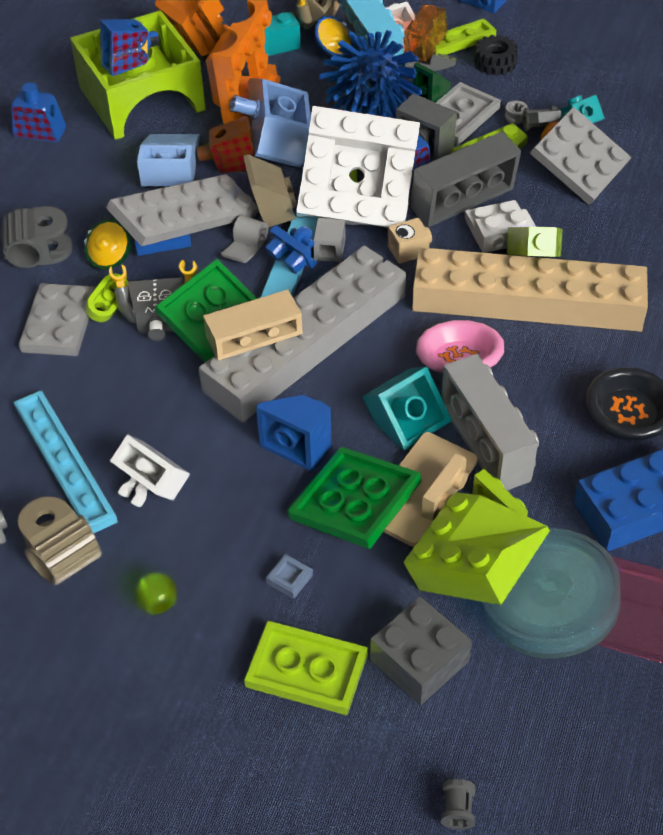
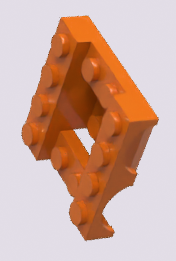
(195, 21)
(226, 61)

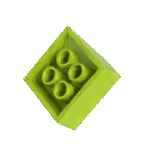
(474, 549)

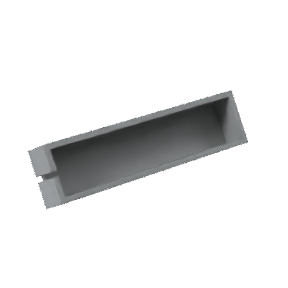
(332, 314)

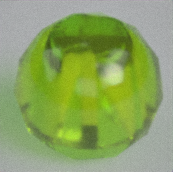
(156, 593)

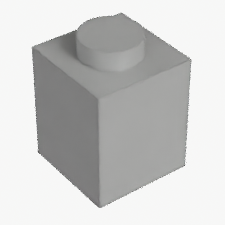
(329, 239)

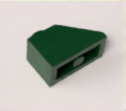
(432, 84)

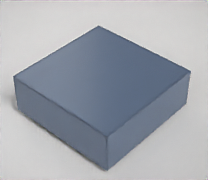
(289, 576)

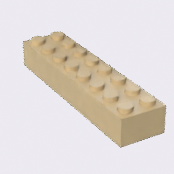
(531, 289)

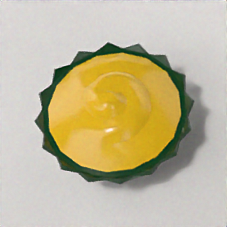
(107, 244)

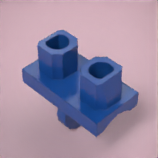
(297, 246)

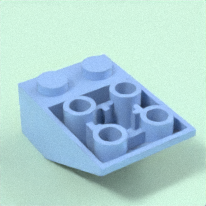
(168, 159)

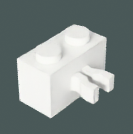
(147, 471)

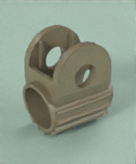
(58, 545)

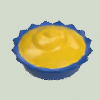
(329, 33)

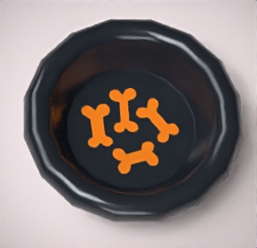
(627, 403)

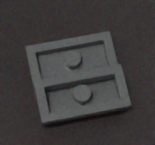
(438, 62)

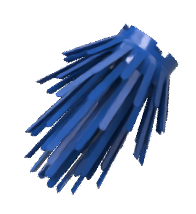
(371, 76)

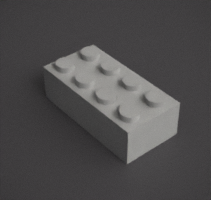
(489, 421)

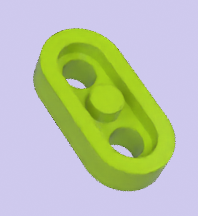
(104, 299)

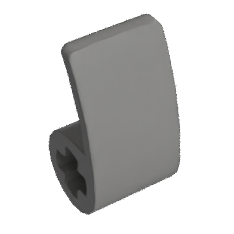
(248, 238)

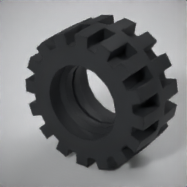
(496, 55)

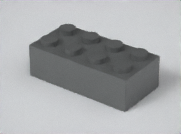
(464, 179)

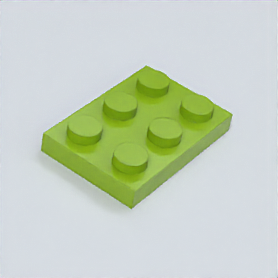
(306, 667)

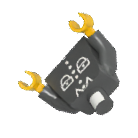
(140, 299)

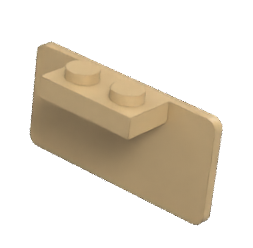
(443, 471)

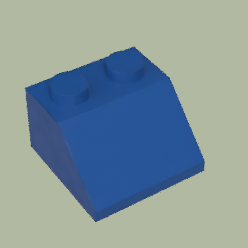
(295, 429)

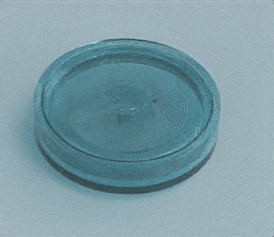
(561, 600)

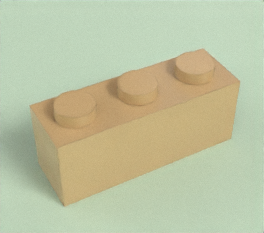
(253, 324)

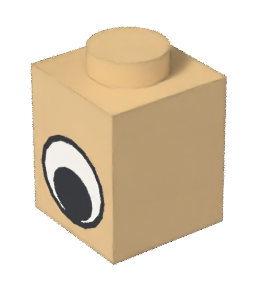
(406, 239)

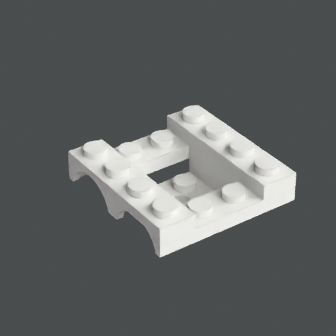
(359, 144)

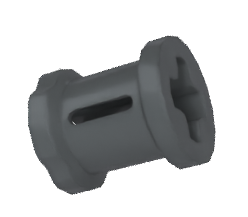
(458, 804)

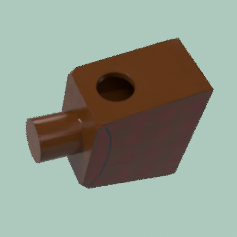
(228, 146)

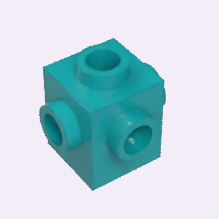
(588, 107)

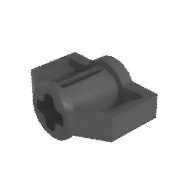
(540, 117)

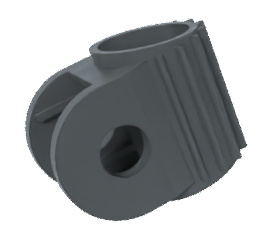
(28, 236)

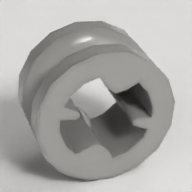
(514, 112)

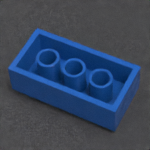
(623, 501)

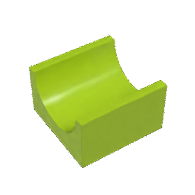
(168, 68)

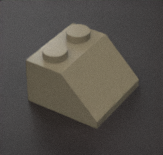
(271, 191)

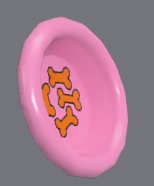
(458, 340)

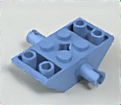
(278, 120)

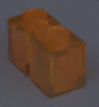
(425, 31)

